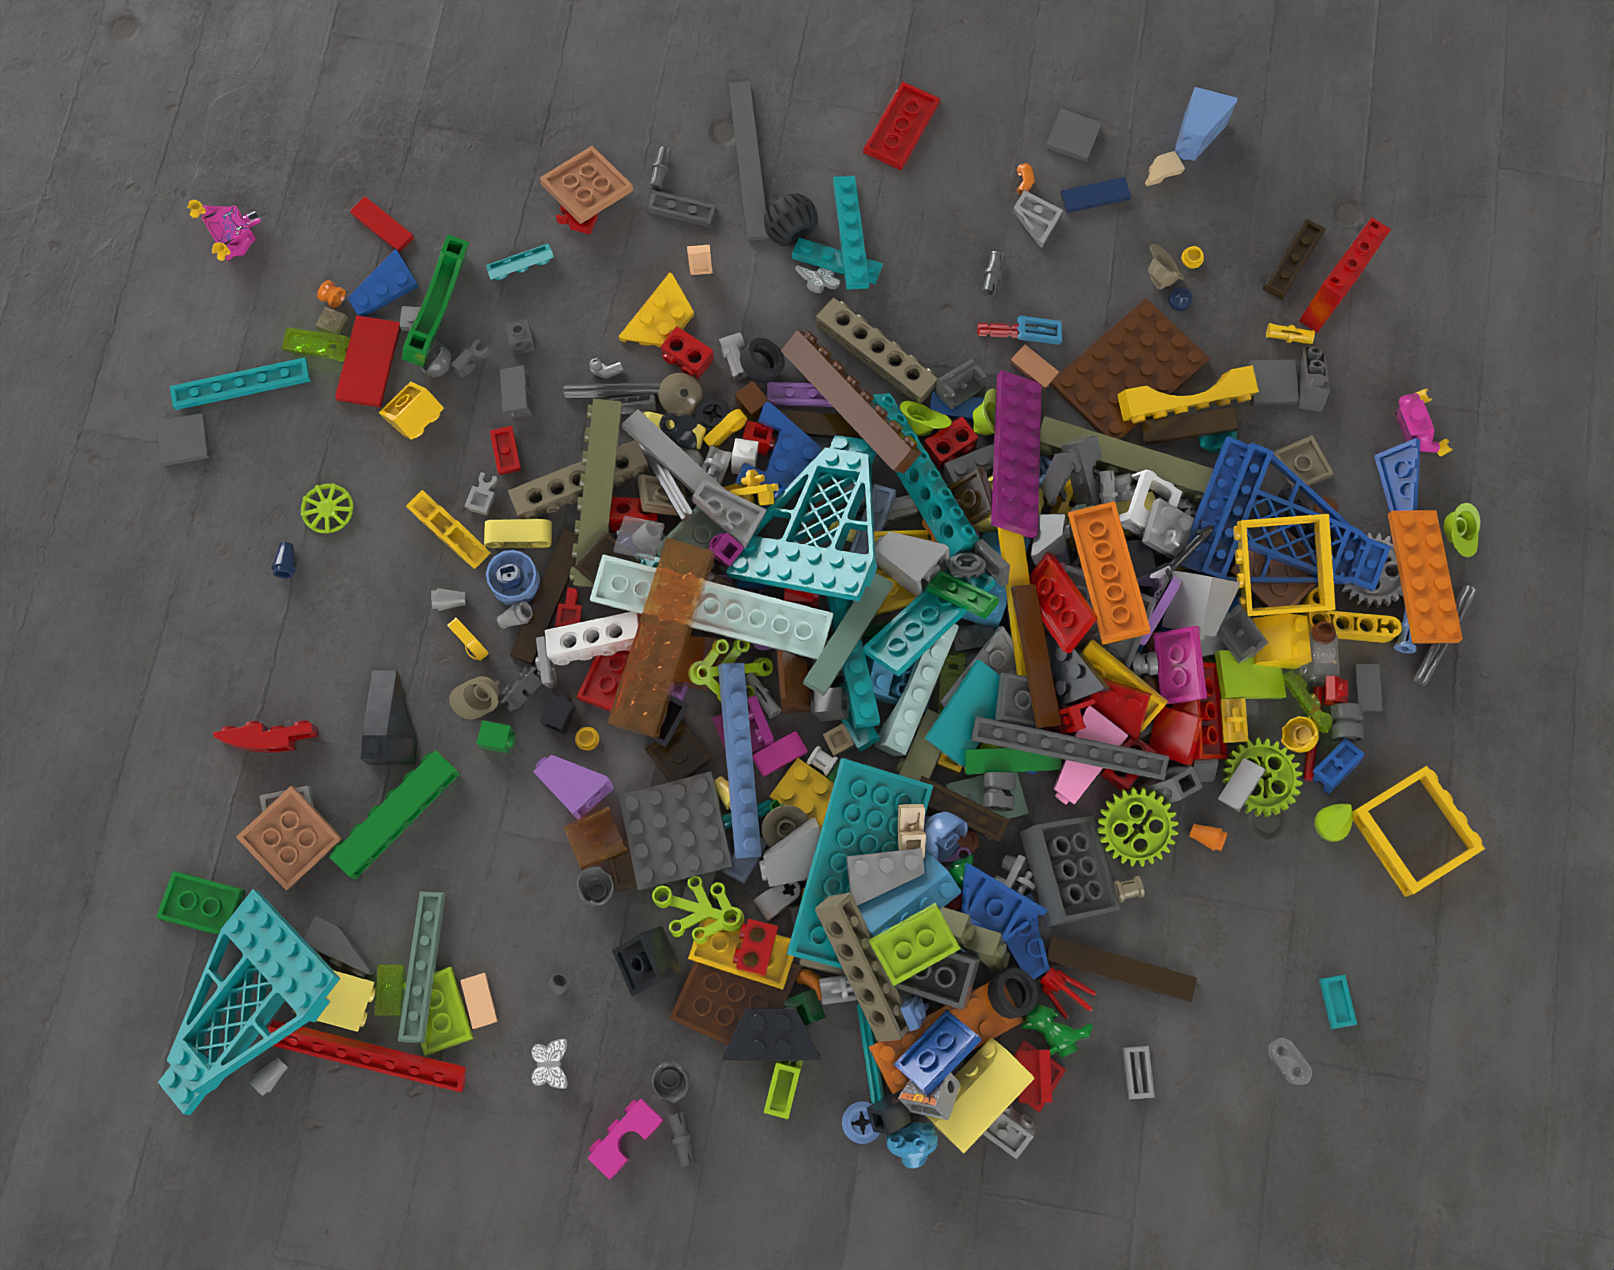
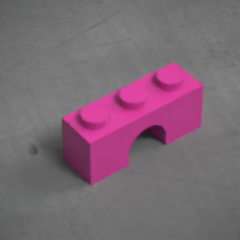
(607, 1153)

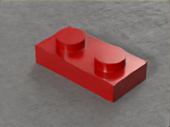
(505, 450)

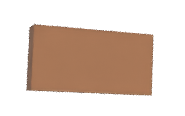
(1034, 366)

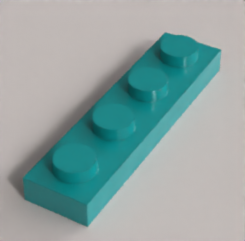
(829, 258)

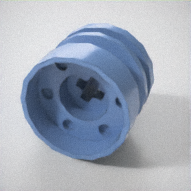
(529, 583)

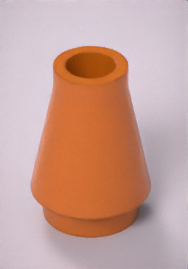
(1209, 836)

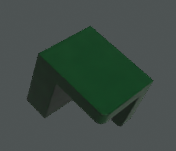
(808, 1006)

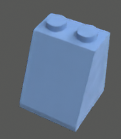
(1203, 121)

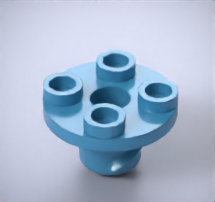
(913, 1143)

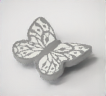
(818, 279)
(549, 1064)

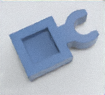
(914, 1011)

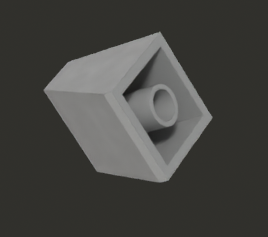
(910, 560)
(1200, 603)
(791, 856)

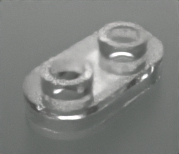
(1291, 1059)

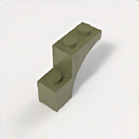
(977, 940)

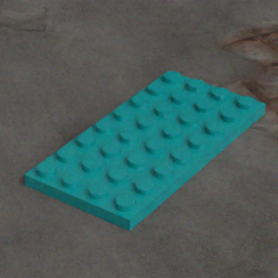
(857, 822)

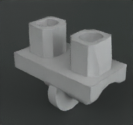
(717, 463)
(1019, 877)
(836, 990)

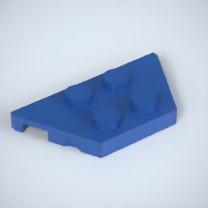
(995, 904)

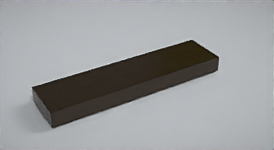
(1294, 259)
(1190, 425)
(973, 814)

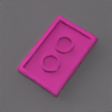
(1180, 665)

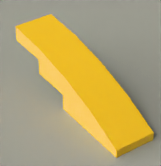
(448, 529)

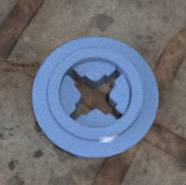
(853, 1132)

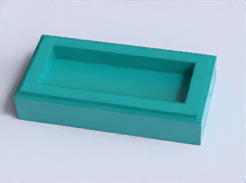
(1338, 1001)

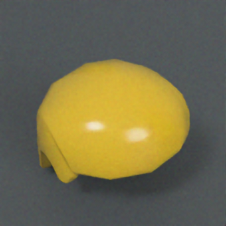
(1300, 734)

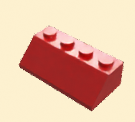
(1210, 740)

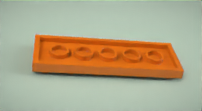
(1109, 573)
(1424, 576)
(977, 1016)

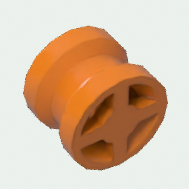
(331, 294)

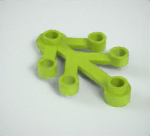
(709, 672)
(701, 910)

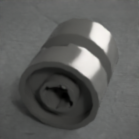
(1346, 719)
(999, 791)

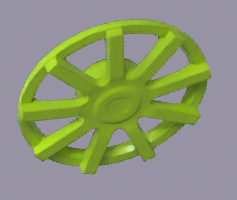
(326, 508)

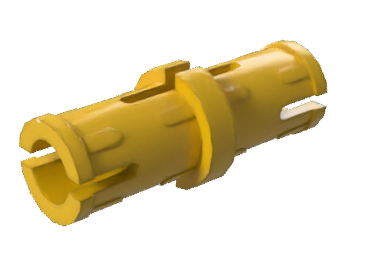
(1290, 334)

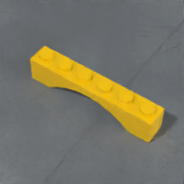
(1144, 401)

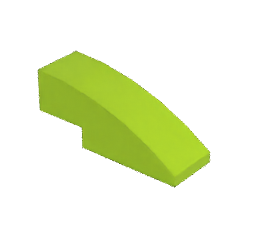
(782, 1088)

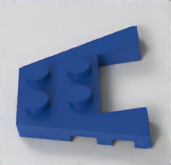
(790, 453)

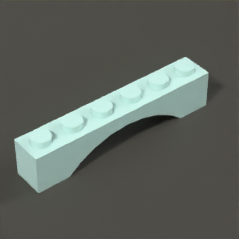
(905, 717)

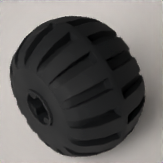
(790, 219)

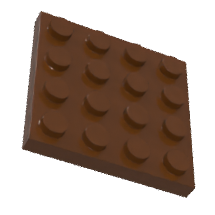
(717, 999)

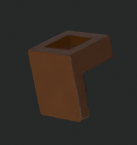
(751, 398)

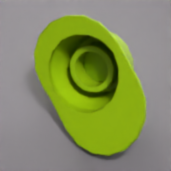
(985, 415)
(923, 419)
(1463, 529)

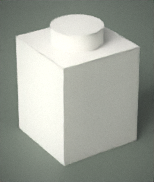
(744, 452)

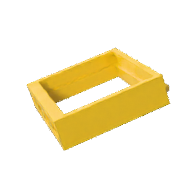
(1323, 557)
(1386, 852)

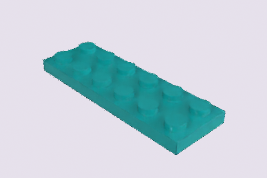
(918, 627)

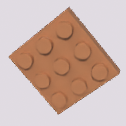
(586, 184)
(1277, 594)
(289, 837)

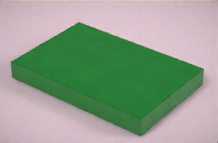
(198, 902)

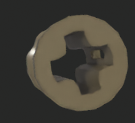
(1129, 889)

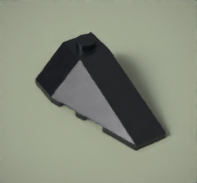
(387, 723)

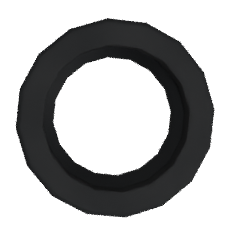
(754, 368)
(1026, 985)

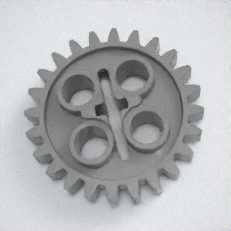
(1387, 586)

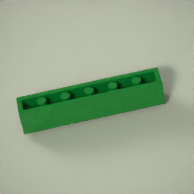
(394, 814)

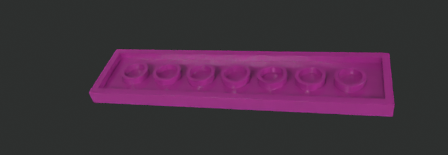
(1016, 454)

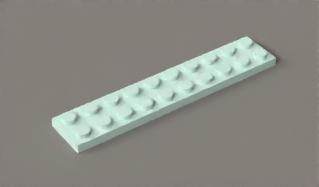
(722, 609)

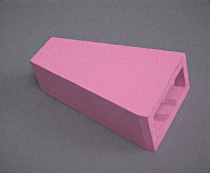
(1076, 777)

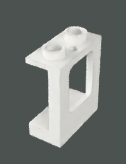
(1137, 516)

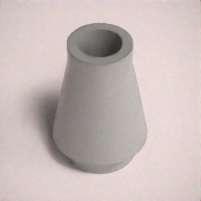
(446, 599)
(517, 614)
(268, 1076)

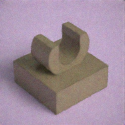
(331, 321)

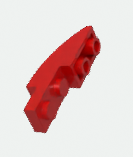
(258, 737)

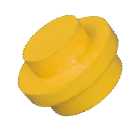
(1192, 257)
(587, 738)

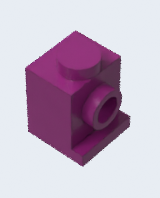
(722, 546)

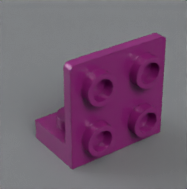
(759, 729)

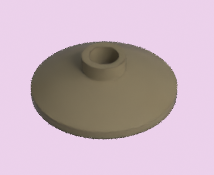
(670, 394)
(771, 827)

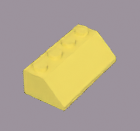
(986, 1089)

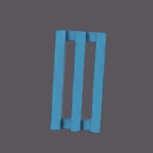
(1039, 334)

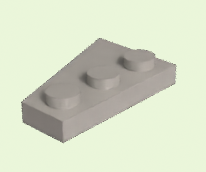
(731, 512)
(880, 872)

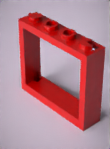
(1344, 274)

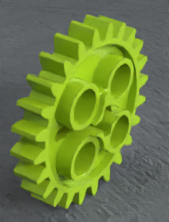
(1283, 776)
(1155, 839)

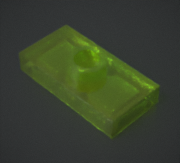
(389, 990)

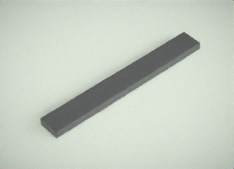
(748, 160)
(1070, 748)

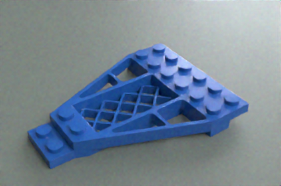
(1231, 499)

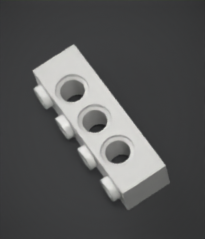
(583, 633)

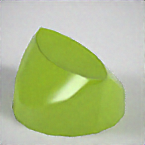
(1334, 822)

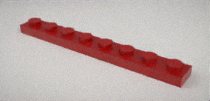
(373, 1057)

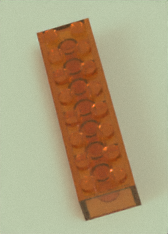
(661, 638)

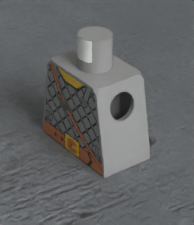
(937, 1103)

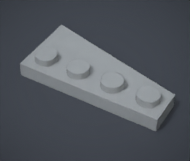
(996, 654)

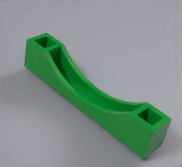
(427, 323)

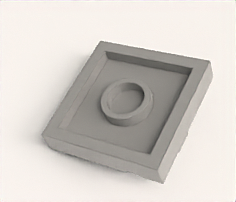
(1167, 528)

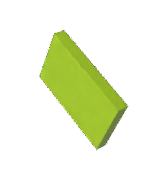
(1248, 679)
(914, 944)
(447, 1017)

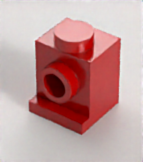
(761, 434)

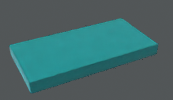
(973, 698)

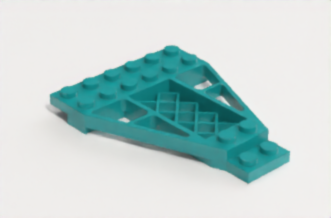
(807, 565)
(291, 970)

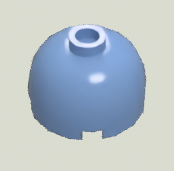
(943, 833)

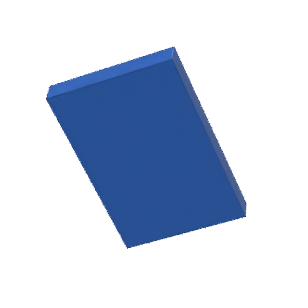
(937, 1052)

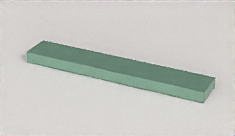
(847, 635)
(421, 967)

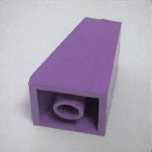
(572, 784)

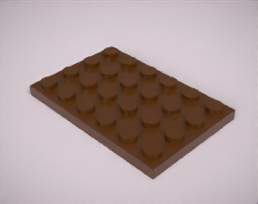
(1132, 354)

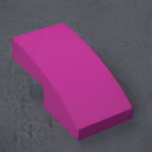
(779, 754)

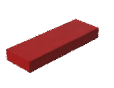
(381, 224)

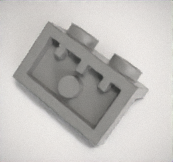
(1011, 1131)

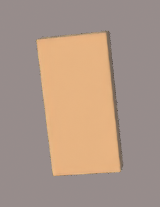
(699, 259)
(479, 1000)

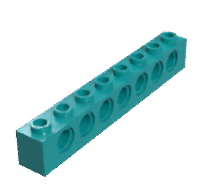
(931, 493)

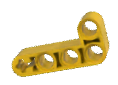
(1352, 623)

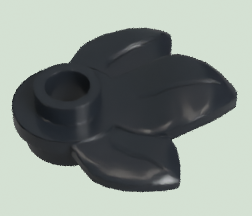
(682, 432)

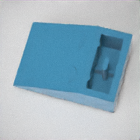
(887, 685)

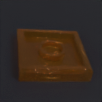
(594, 838)

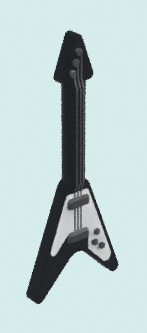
(1160, 577)

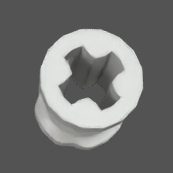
(822, 760)

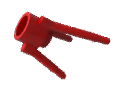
(1055, 981)

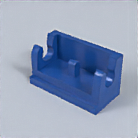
(1337, 765)

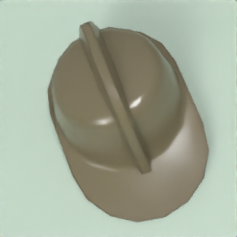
(1163, 268)
(475, 697)

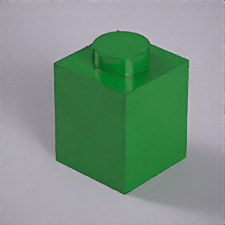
(496, 737)

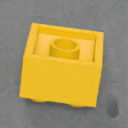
(412, 410)
(1287, 641)

